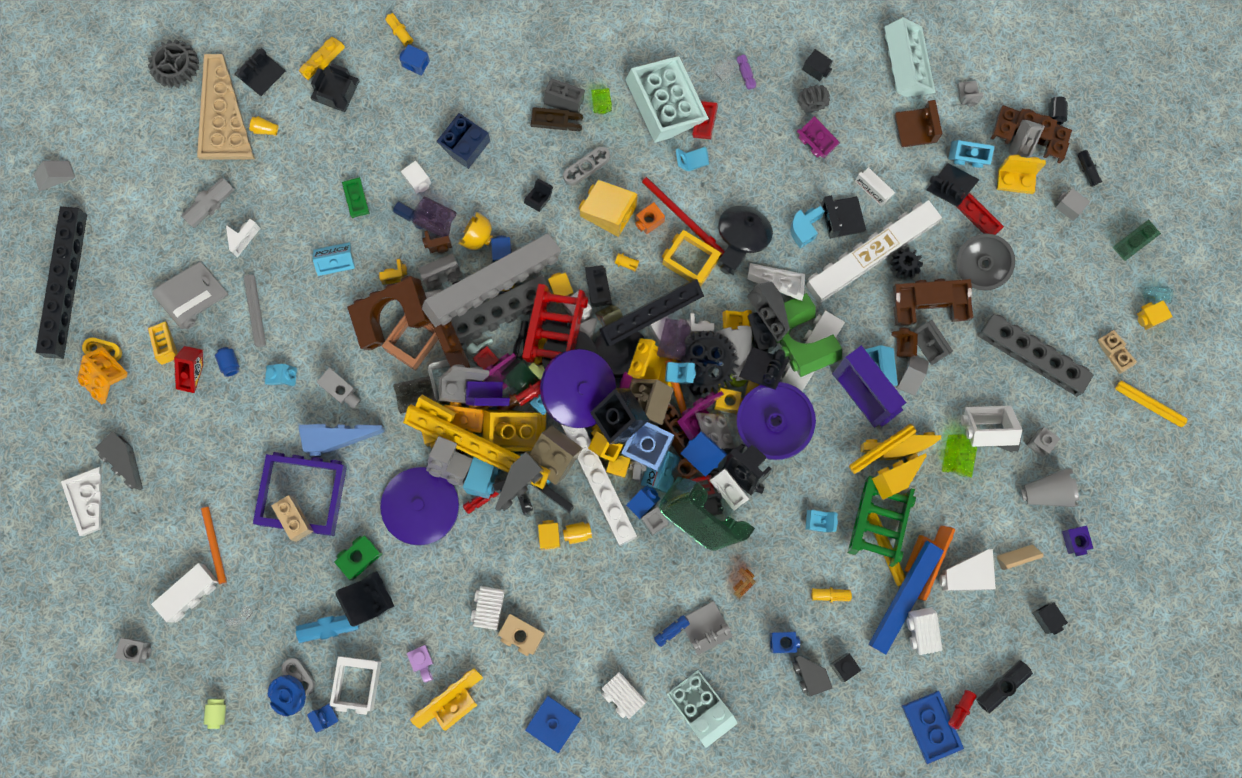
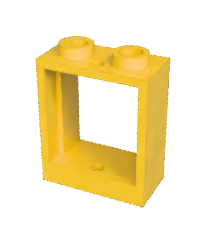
(680, 270)

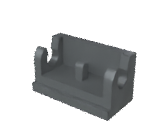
(563, 96)
(932, 342)

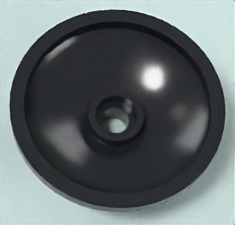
(745, 229)

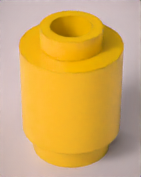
(577, 532)

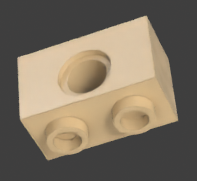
(292, 518)
(512, 626)

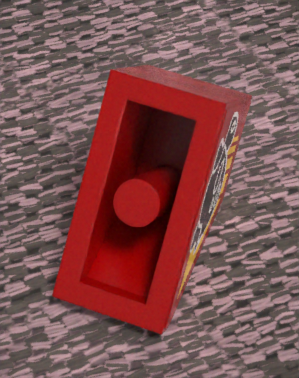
(188, 368)

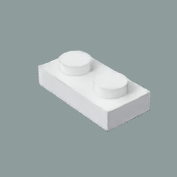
(729, 489)

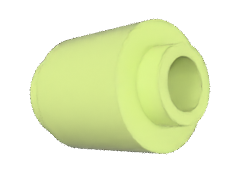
(214, 713)

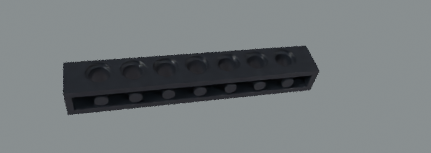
(61, 283)

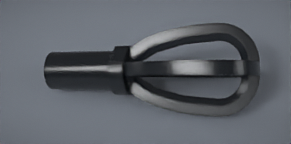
(522, 335)

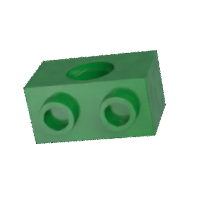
(369, 552)

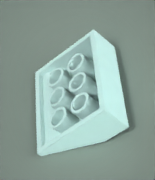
(666, 98)

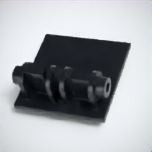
(260, 72)
(952, 184)
(764, 367)

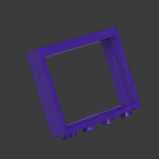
(876, 383)
(299, 460)

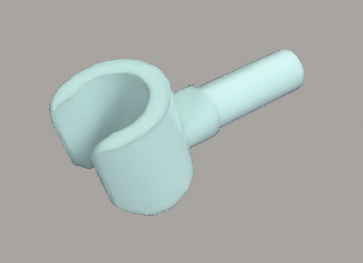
(473, 350)

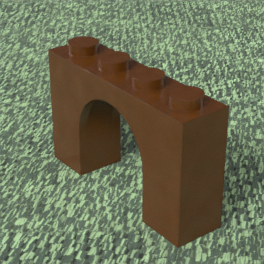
(366, 312)

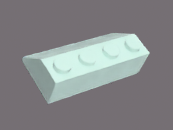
(909, 58)

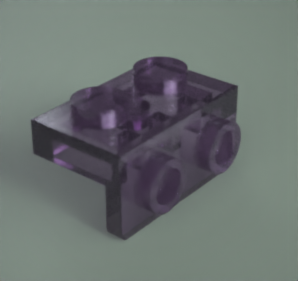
(434, 216)
(673, 339)

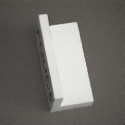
(874, 186)

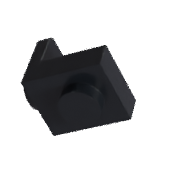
(539, 195)

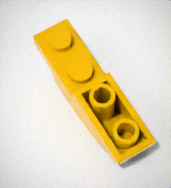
(910, 446)

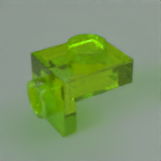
(601, 101)

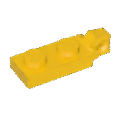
(322, 57)

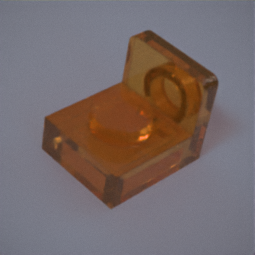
(742, 587)

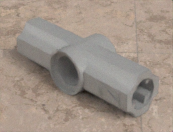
(207, 202)

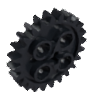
(704, 380)

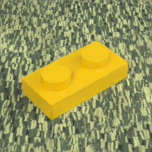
(435, 408)

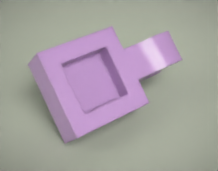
(420, 660)

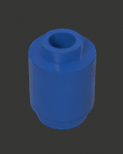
(227, 361)

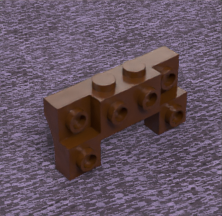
(1053, 135)
(931, 295)

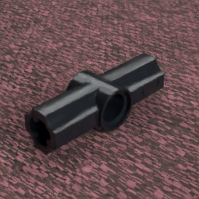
(1013, 677)

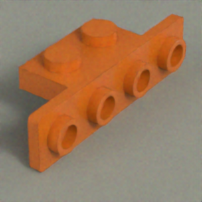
(942, 540)

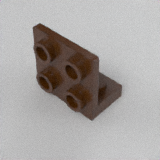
(919, 125)

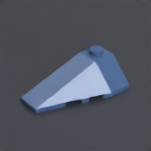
(321, 439)

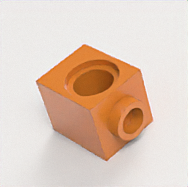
(653, 212)

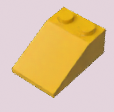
(513, 428)

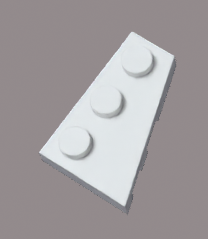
(785, 281)
(85, 500)

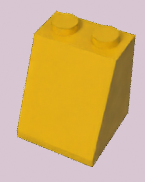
(608, 206)

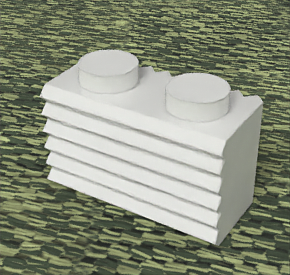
(488, 607)
(924, 631)
(623, 695)

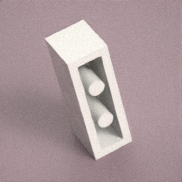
(185, 593)

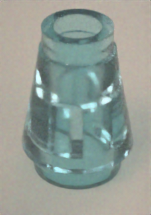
(1158, 293)

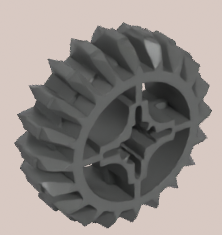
(161, 63)

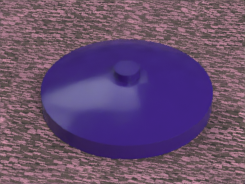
(575, 386)
(776, 421)
(419, 507)

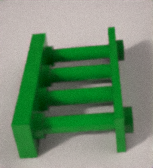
(862, 524)

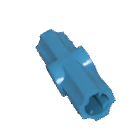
(324, 628)

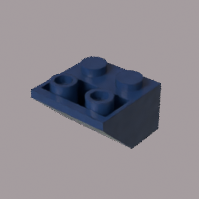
(464, 140)

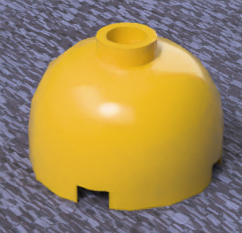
(476, 233)

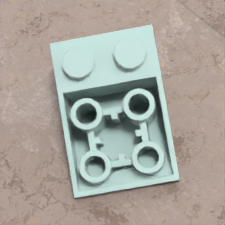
(702, 708)

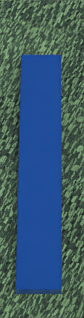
(906, 597)

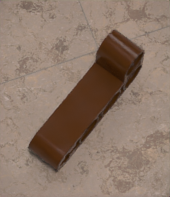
(678, 443)

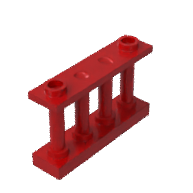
(540, 314)

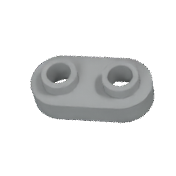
(301, 673)

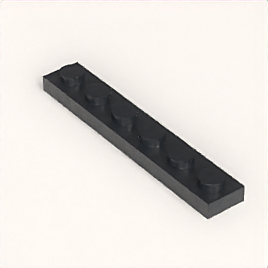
(651, 312)

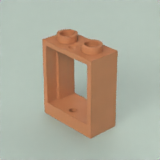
(413, 363)

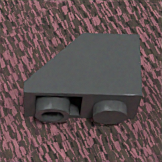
(813, 677)

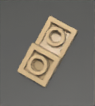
(1116, 352)

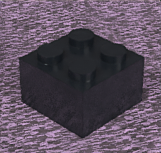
(619, 416)

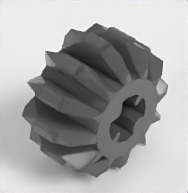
(814, 98)

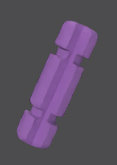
(746, 72)

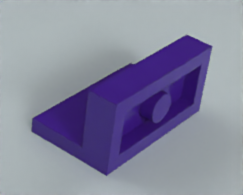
(485, 394)

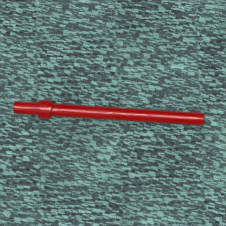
(687, 220)

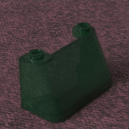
(685, 508)

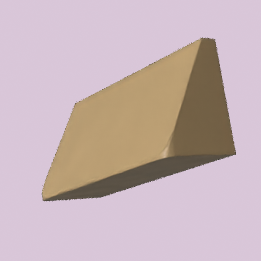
(1019, 557)

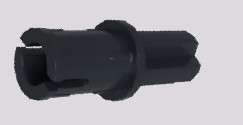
(1089, 168)

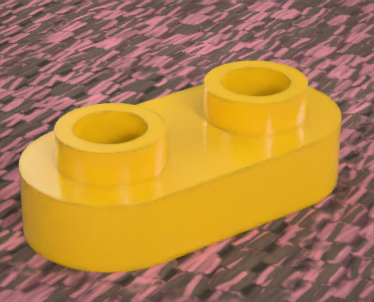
(109, 346)

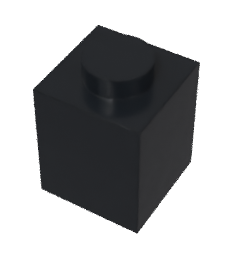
(818, 65)
(731, 260)
(1050, 618)
(845, 667)

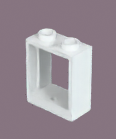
(991, 415)
(338, 681)

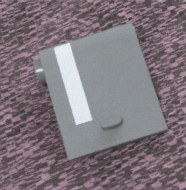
(188, 294)

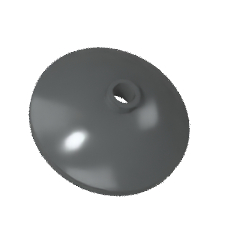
(986, 248)

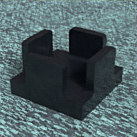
(334, 87)
(745, 467)

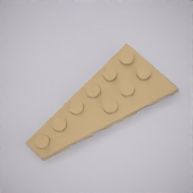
(221, 123)

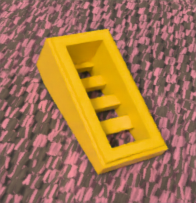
(168, 353)

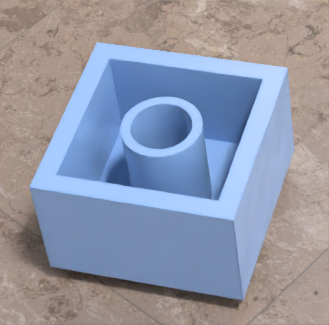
(648, 446)

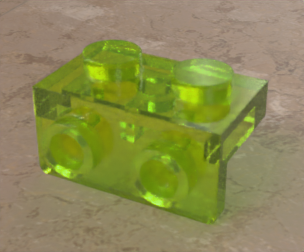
(959, 456)

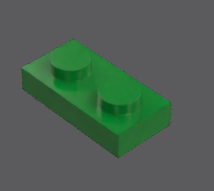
(355, 197)

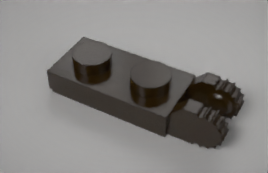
(555, 119)

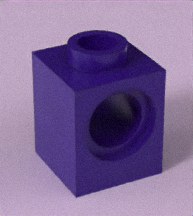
(1084, 536)

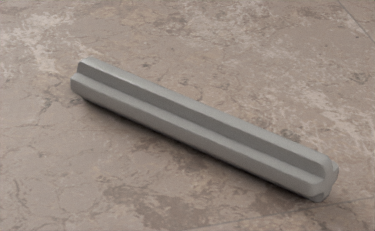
(254, 311)

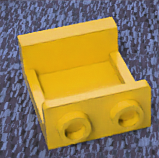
(647, 363)

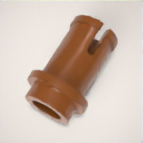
(513, 403)

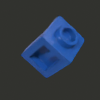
(323, 718)

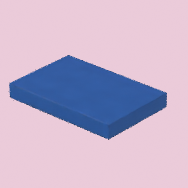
(930, 727)

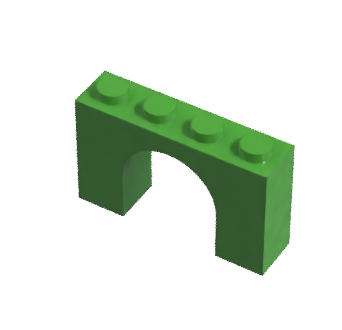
(811, 356)

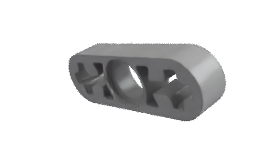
(588, 158)

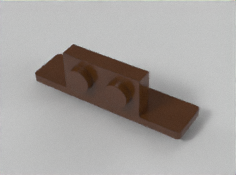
(451, 345)

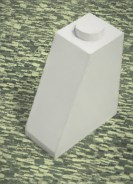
(970, 574)

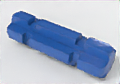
(671, 631)

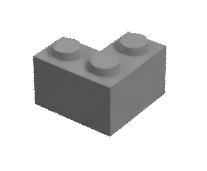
(447, 462)

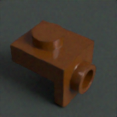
(438, 245)
(906, 342)

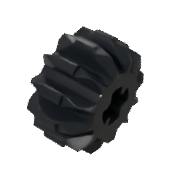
(898, 265)

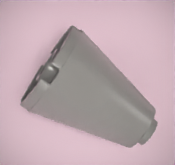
(741, 342)
(1052, 490)

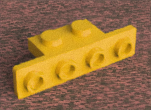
(451, 704)

